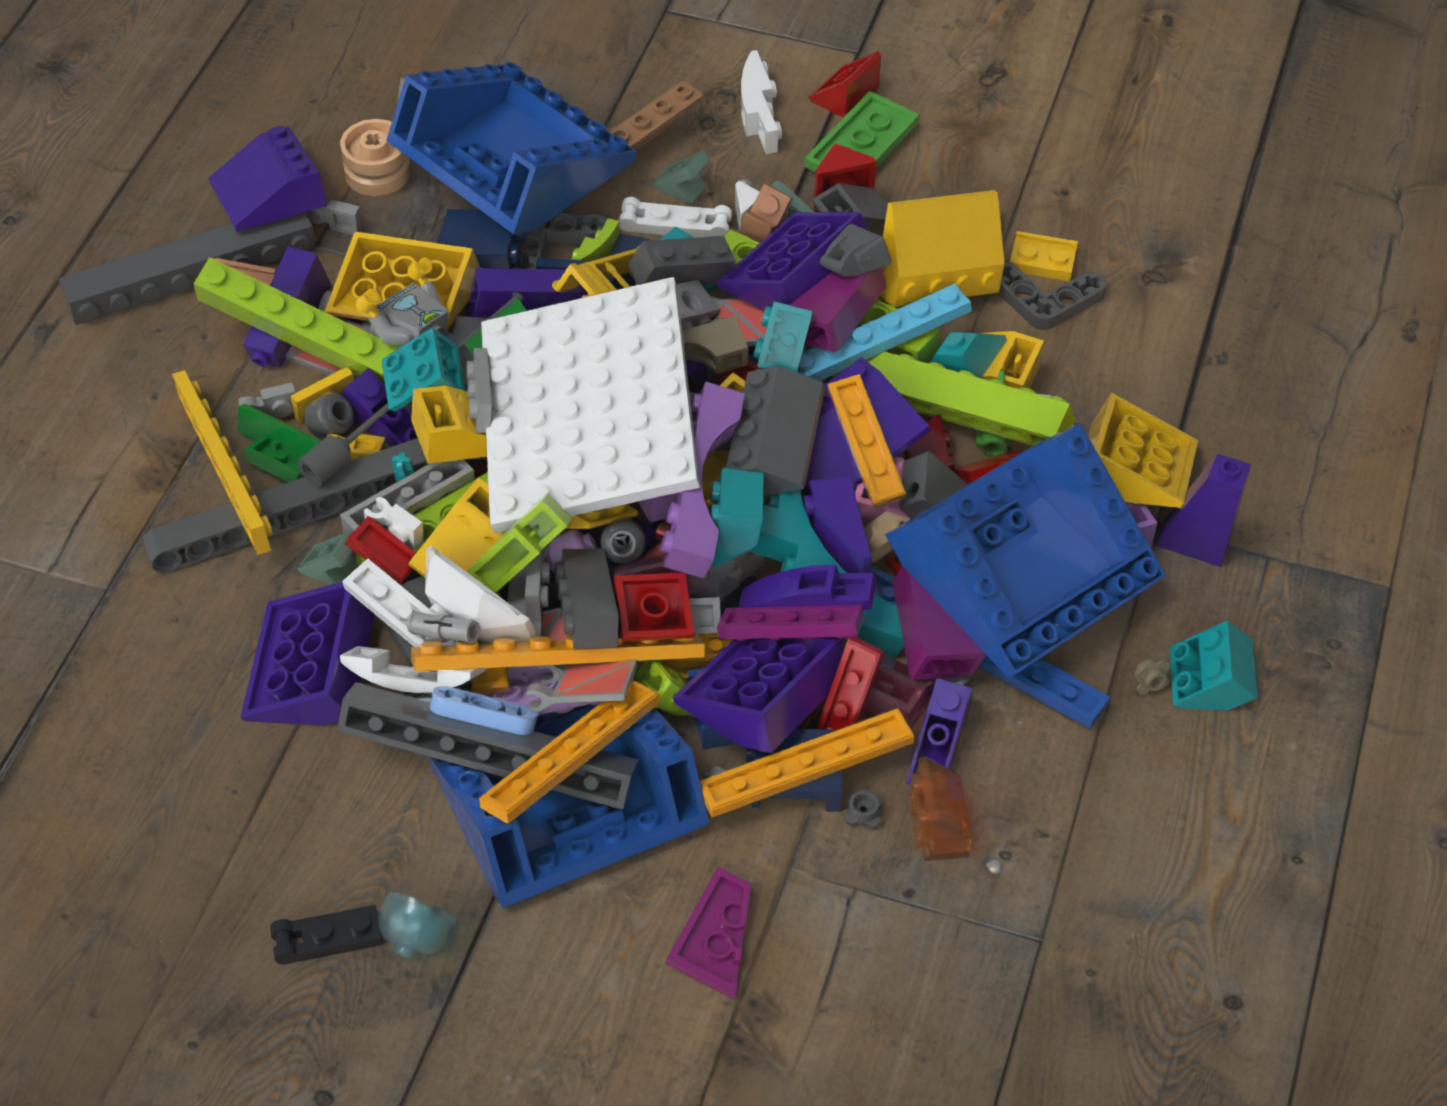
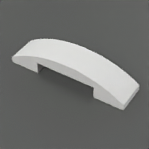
(375, 667)

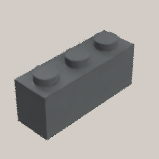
(684, 259)

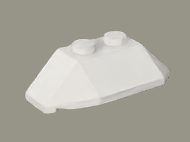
(464, 597)

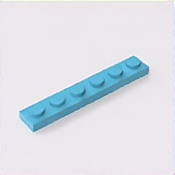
(887, 332)

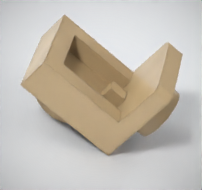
(876, 532)

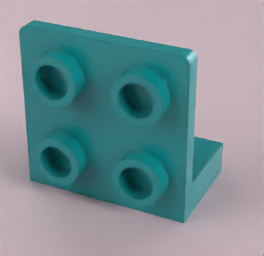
(784, 336)
(421, 363)

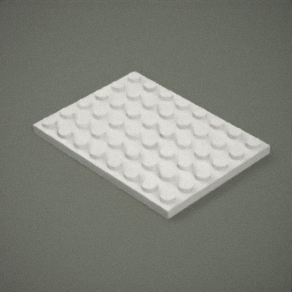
(589, 403)

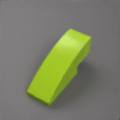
(520, 543)

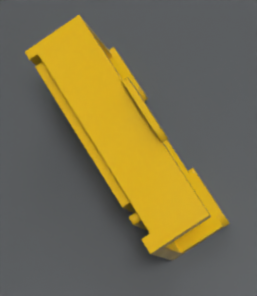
(594, 274)

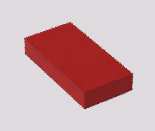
(383, 549)

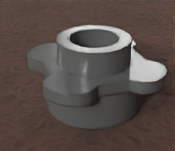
(863, 800)

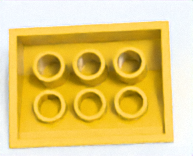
(941, 245)
(383, 265)
(1143, 453)

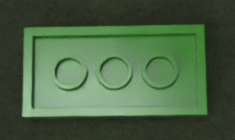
(870, 128)

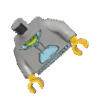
(408, 311)

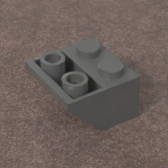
(855, 199)

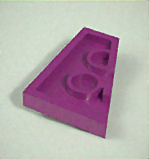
(713, 935)

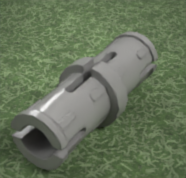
(443, 627)

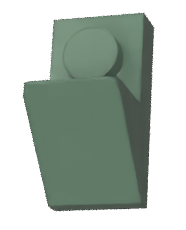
(683, 178)
(329, 560)

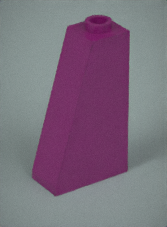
(839, 306)
(931, 638)

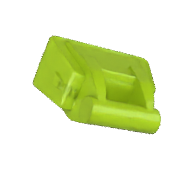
(664, 681)

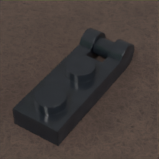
(326, 934)

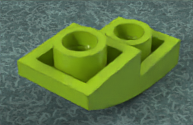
(601, 245)

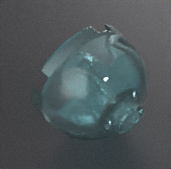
(413, 925)

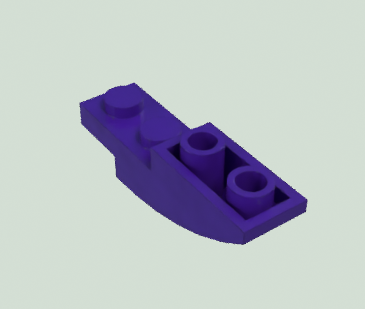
(810, 587)

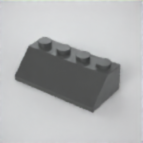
(777, 428)

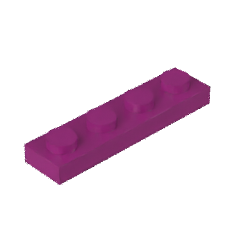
(791, 622)

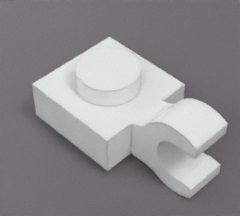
(399, 522)

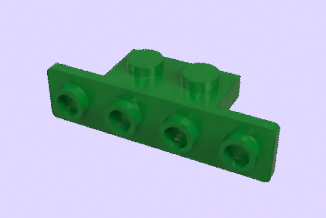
(275, 443)

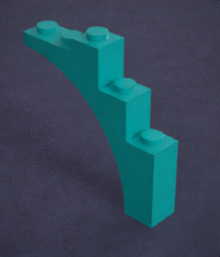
(791, 540)

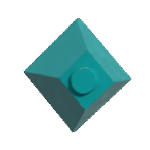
(969, 351)

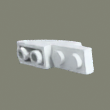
(757, 103)

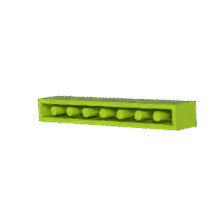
(290, 319)
(974, 401)

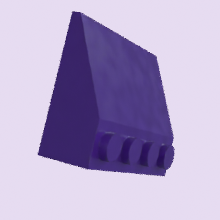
(268, 181)
(788, 259)
(897, 418)
(298, 657)
(762, 688)

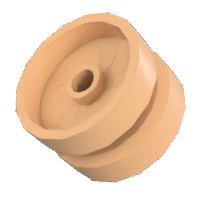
(370, 161)

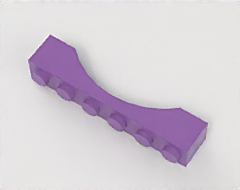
(693, 533)

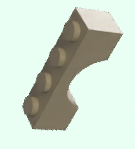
(717, 344)

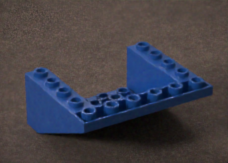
(505, 142)
(1030, 551)
(574, 836)

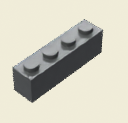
(587, 598)

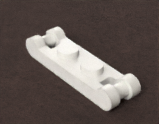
(664, 217)

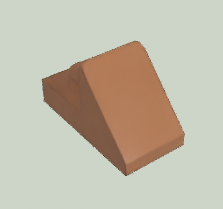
(765, 214)

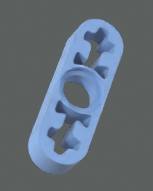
(483, 710)

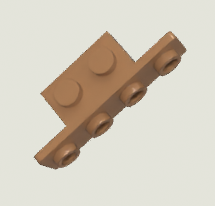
(658, 115)

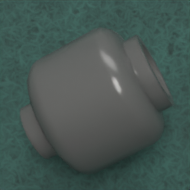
(329, 415)
(627, 551)

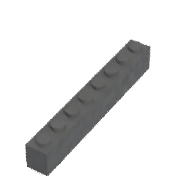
(177, 265)
(415, 728)

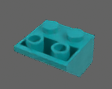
(736, 512)
(1213, 669)

